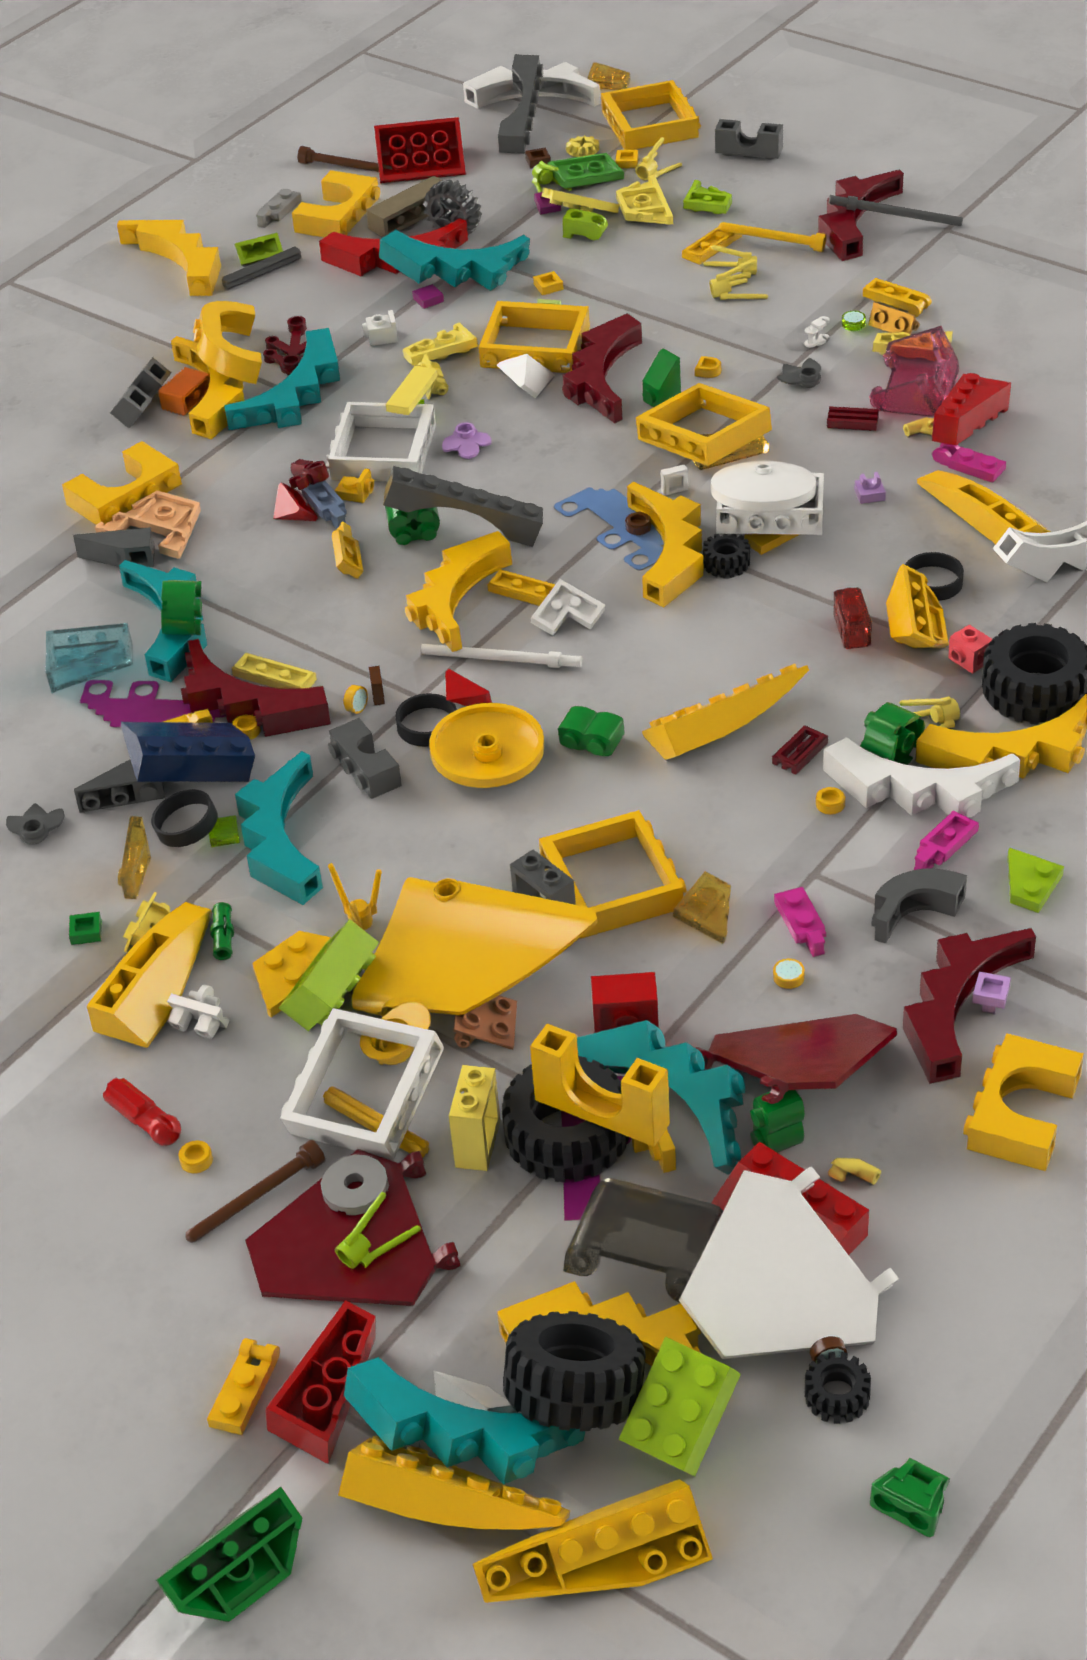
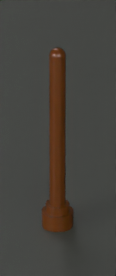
(307, 155)
(308, 1157)

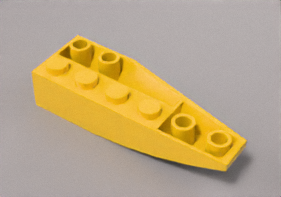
(978, 505)
(700, 724)
(136, 993)
(428, 1491)
(602, 1550)

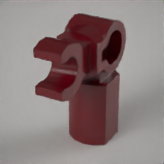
(307, 473)

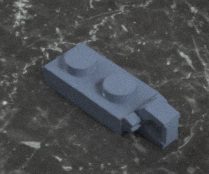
(326, 502)

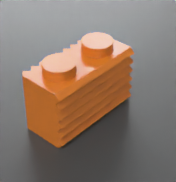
(184, 391)

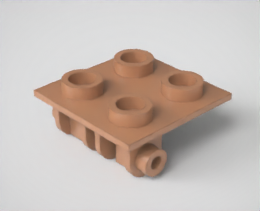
(489, 1022)

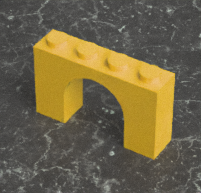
(351, 190)
(100, 503)
(1020, 1065)
(561, 1083)

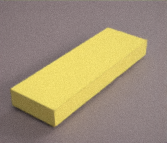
(411, 390)
(272, 673)

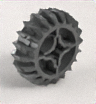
(450, 201)

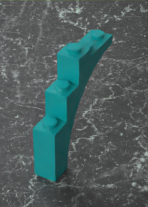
(455, 266)
(300, 388)
(167, 654)
(272, 854)
(707, 1092)
(454, 1432)

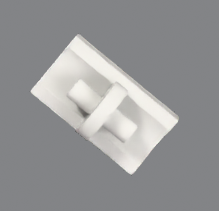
(198, 1006)

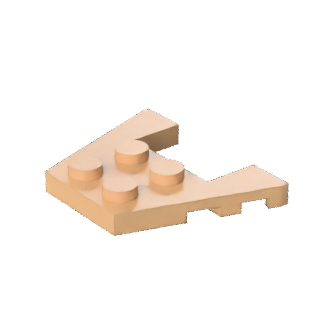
(165, 515)

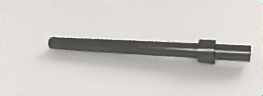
(853, 203)

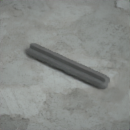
(261, 267)

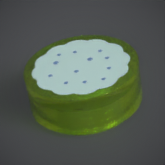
(853, 320)

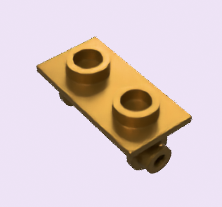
(892, 319)

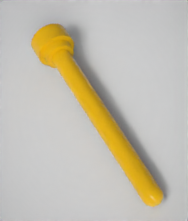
(814, 241)

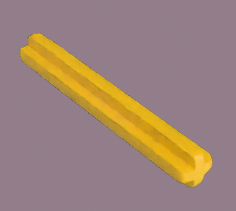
(370, 1118)

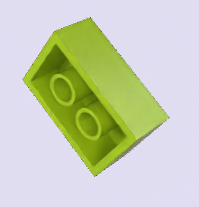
(330, 976)
(680, 1406)

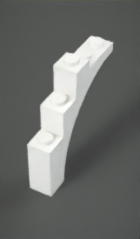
(557, 81)
(1044, 552)
(913, 787)

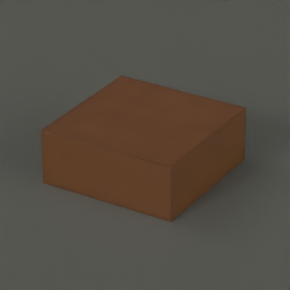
(534, 156)
(376, 685)

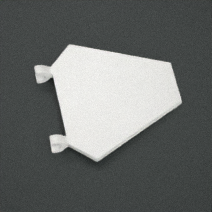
(778, 1275)

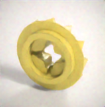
(582, 146)

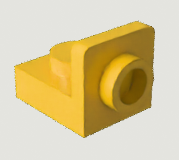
(356, 488)
(663, 1151)

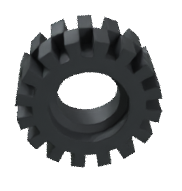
(726, 555)
(837, 1404)

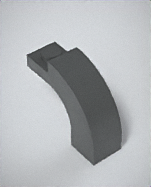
(915, 891)

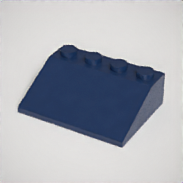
(188, 752)

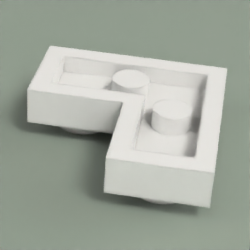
(566, 602)

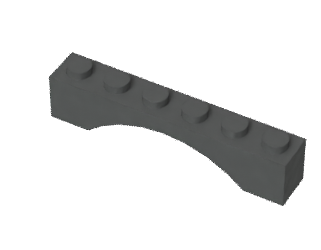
(515, 129)
(415, 491)

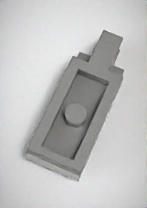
(278, 207)

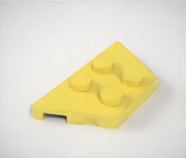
(574, 201)
(644, 203)

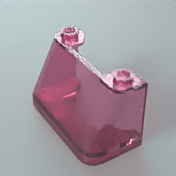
(921, 374)

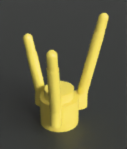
(649, 165)
(746, 256)
(720, 286)
(944, 710)

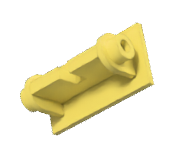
(439, 385)
(149, 915)

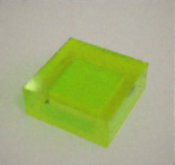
(224, 832)

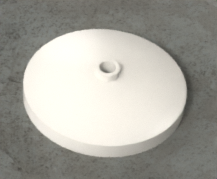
(763, 486)

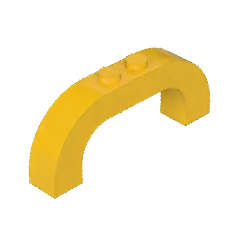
(216, 351)

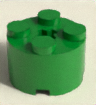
(412, 525)
(181, 607)
(892, 733)

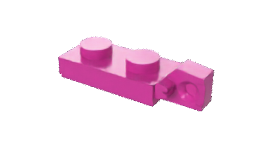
(944, 840)
(801, 919)

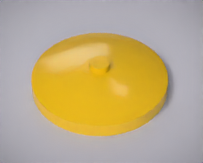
(486, 745)

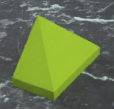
(258, 248)

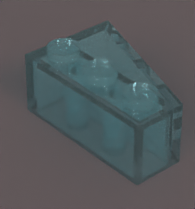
(86, 653)

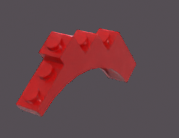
(362, 254)

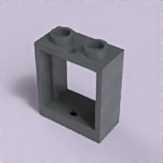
(531, 879)

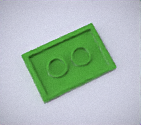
(586, 170)

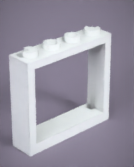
(375, 415)
(774, 522)
(403, 1103)

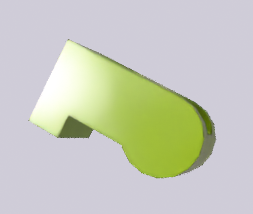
(584, 224)

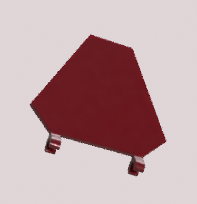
(801, 1053)
(298, 1256)

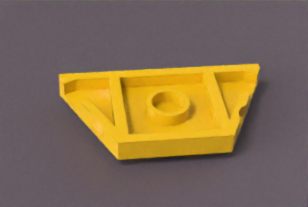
(284, 965)

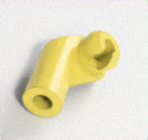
(922, 425)
(855, 1166)

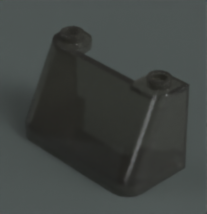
(644, 1230)

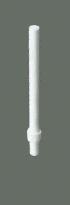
(552, 659)

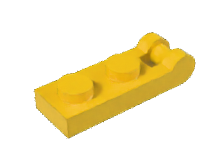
(897, 296)
(243, 1387)

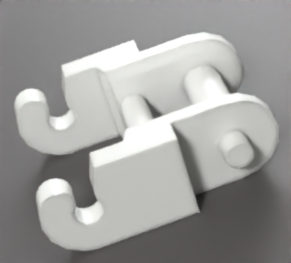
(816, 326)

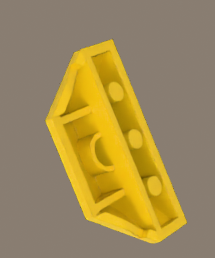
(915, 611)

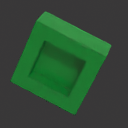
(85, 928)

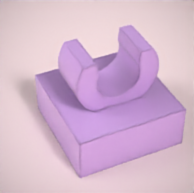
(869, 489)
(991, 991)

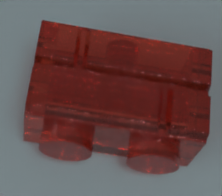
(852, 618)

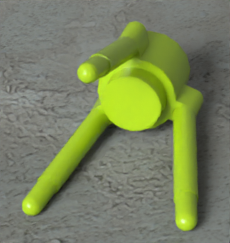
(543, 175)
(355, 1246)

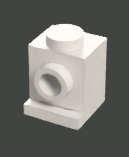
(380, 329)

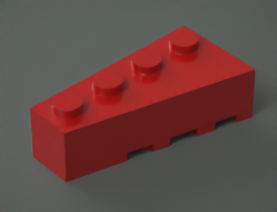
(968, 407)
(312, 1401)

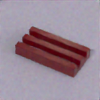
(852, 418)
(804, 752)

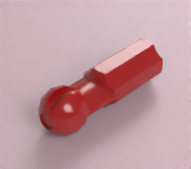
(142, 1111)

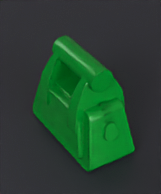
(911, 1496)

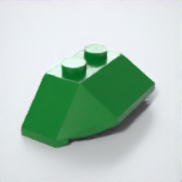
(236, 1562)

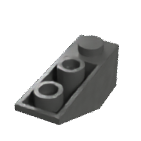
(117, 546)
(116, 789)

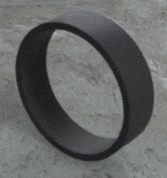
(942, 560)
(416, 703)
(175, 802)

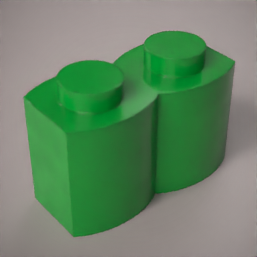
(591, 731)
(778, 1124)

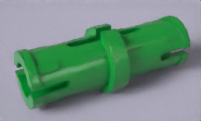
(222, 931)

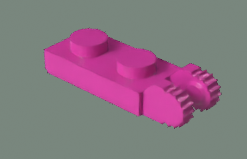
(969, 462)

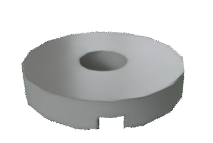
(349, 1170)

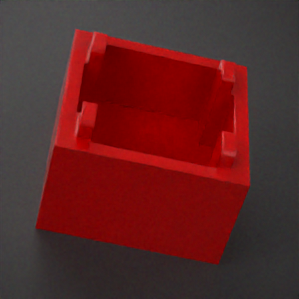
(624, 1000)

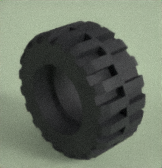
(1032, 649)
(557, 1150)
(573, 1370)

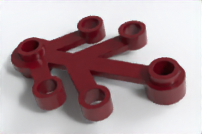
(287, 363)

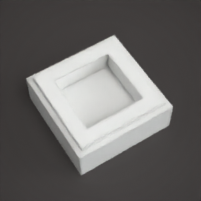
(674, 480)

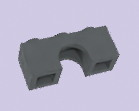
(732, 141)
(140, 392)
(354, 748)

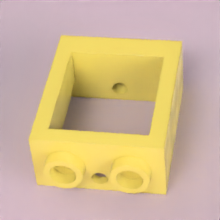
(474, 1117)

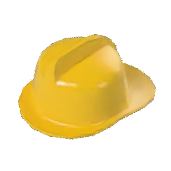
(390, 1052)

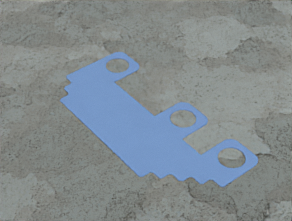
(614, 509)

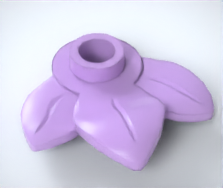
(466, 441)

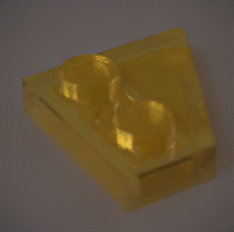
(609, 77)
(135, 858)
(706, 907)

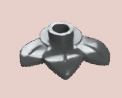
(807, 375)
(35, 823)

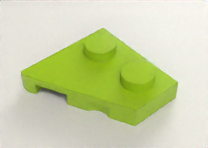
(706, 199)
(1031, 879)

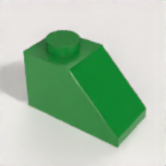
(662, 379)

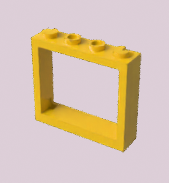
(649, 95)
(534, 316)
(658, 429)
(610, 831)

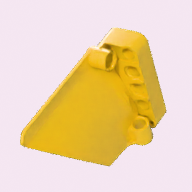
(464, 945)

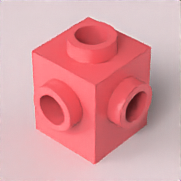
(968, 648)

